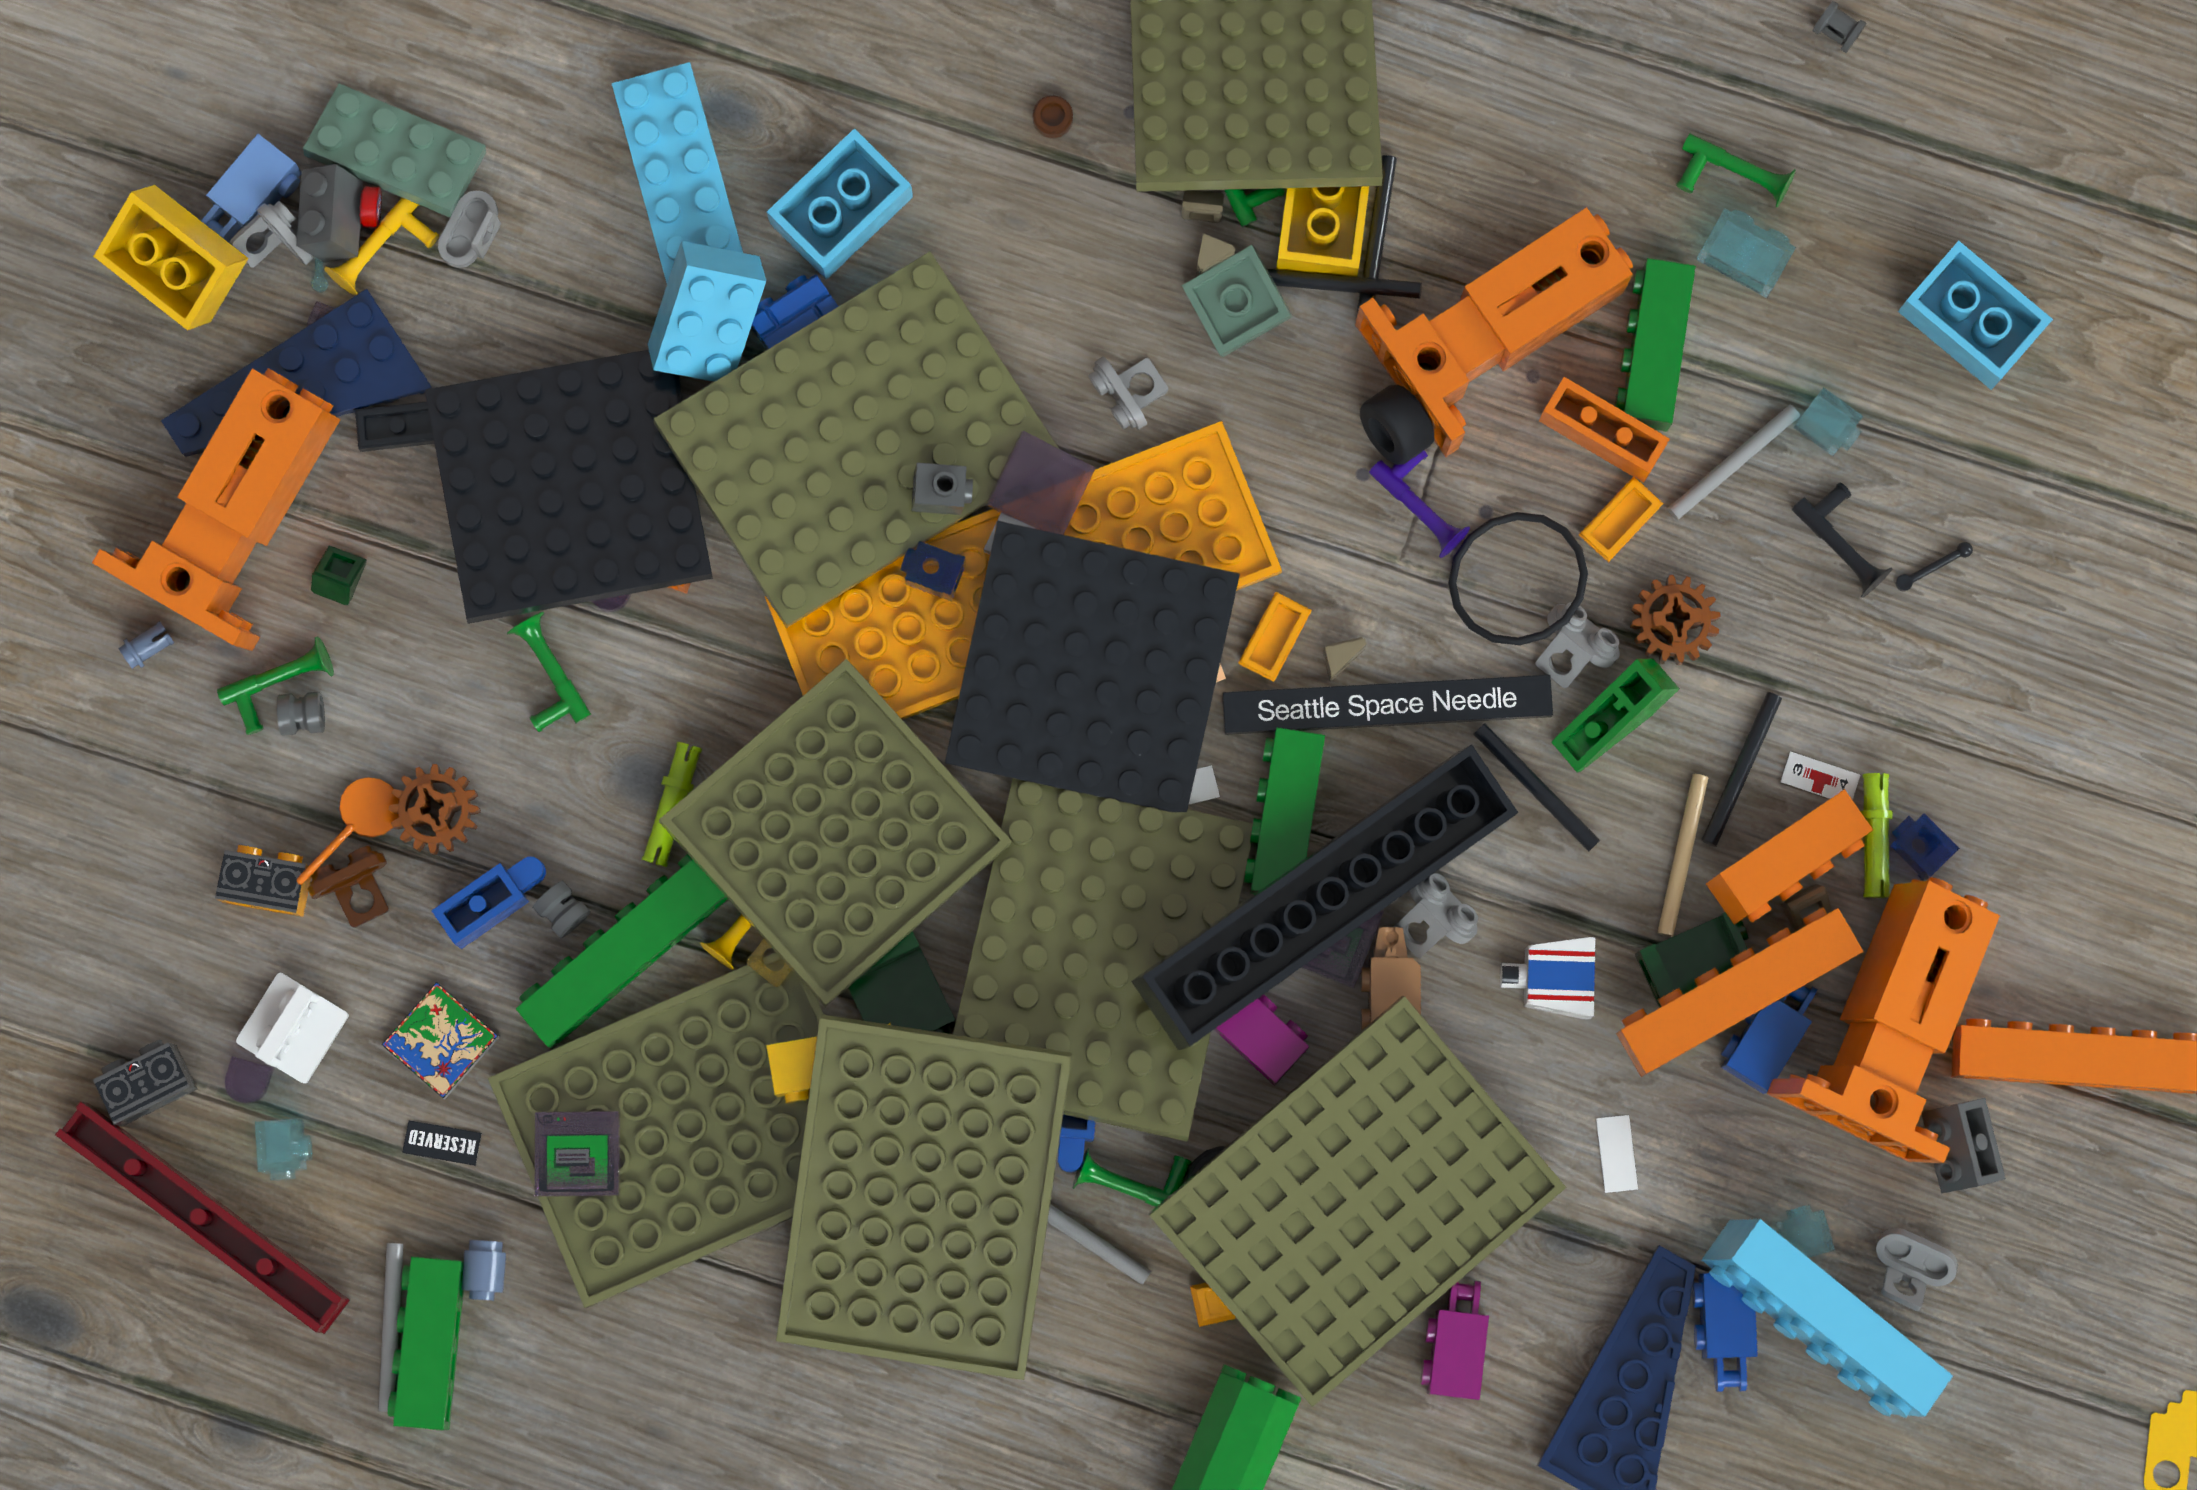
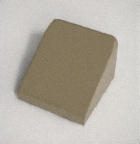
(1202, 206)
(1341, 654)

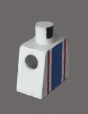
(1556, 977)

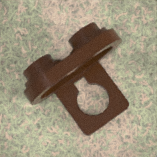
(359, 870)

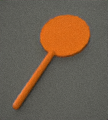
(364, 811)

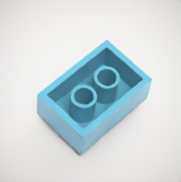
(840, 203)
(706, 312)
(1975, 315)

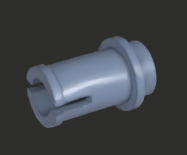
(143, 648)

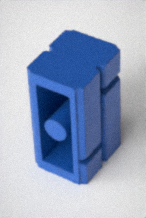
(799, 307)

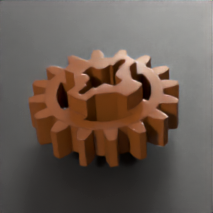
(1693, 618)
(452, 803)

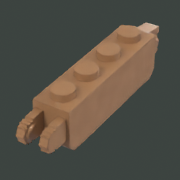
(1389, 975)

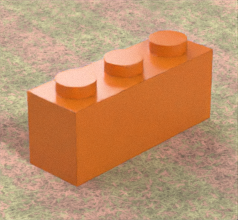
(1603, 429)

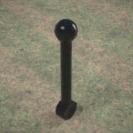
(1905, 582)

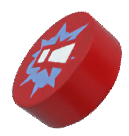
(370, 206)

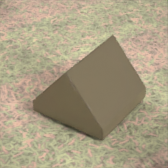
(1212, 253)
(1804, 904)

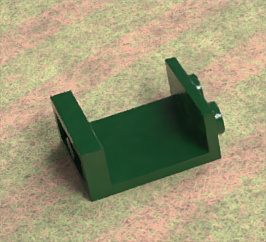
(1691, 954)
(903, 991)

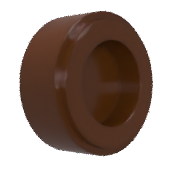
(1052, 116)

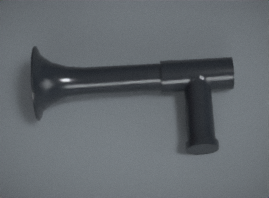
(1815, 519)

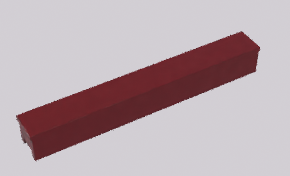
(203, 1218)

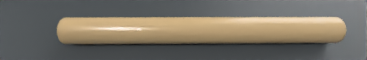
(1682, 855)

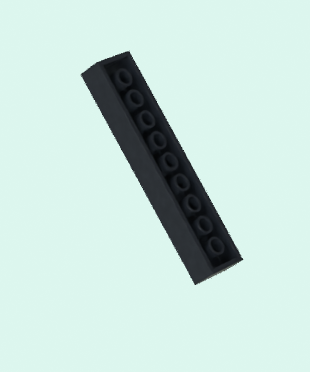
(1324, 897)

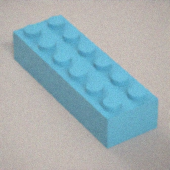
(675, 162)
(1826, 1318)

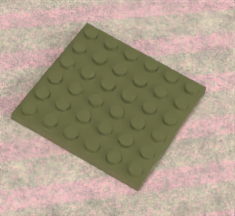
(1254, 94)
(835, 832)

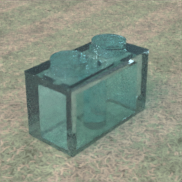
(1746, 251)

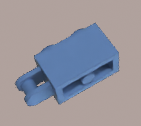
(254, 178)

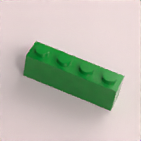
(1656, 342)
(1287, 806)
(428, 1344)

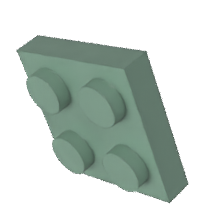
(1237, 301)

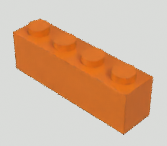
(1790, 856)

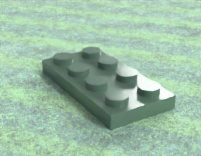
(394, 150)

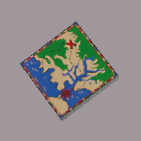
(440, 1040)

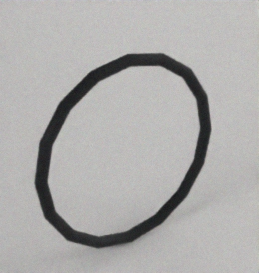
(1552, 628)

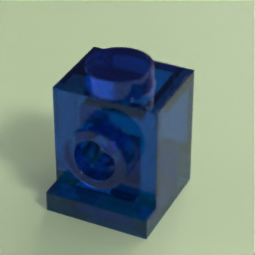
(941, 583)
(1937, 845)

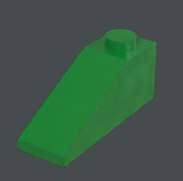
(1615, 713)

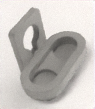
(278, 221)
(469, 229)
(1128, 407)
(1582, 640)
(1441, 912)
(1915, 1262)

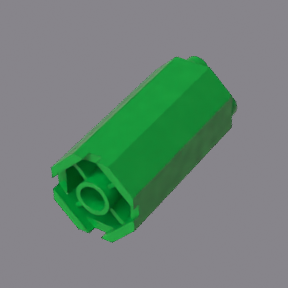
(1237, 1435)

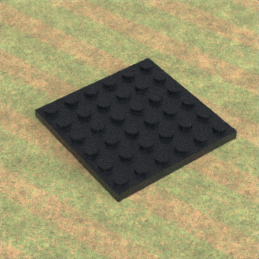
(564, 486)
(1091, 667)

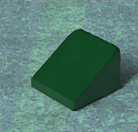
(337, 575)

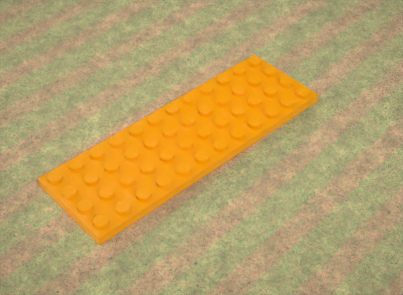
(913, 647)

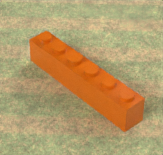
(1739, 991)
(2075, 1058)

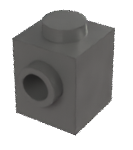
(940, 489)

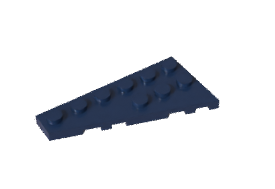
(342, 358)
(1623, 1405)

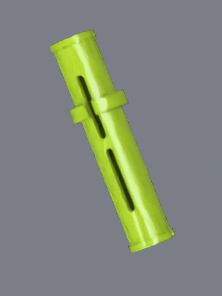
(676, 788)
(1877, 841)

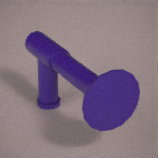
(1392, 481)

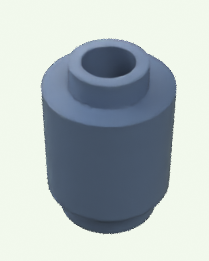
(483, 1269)

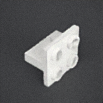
(292, 1028)

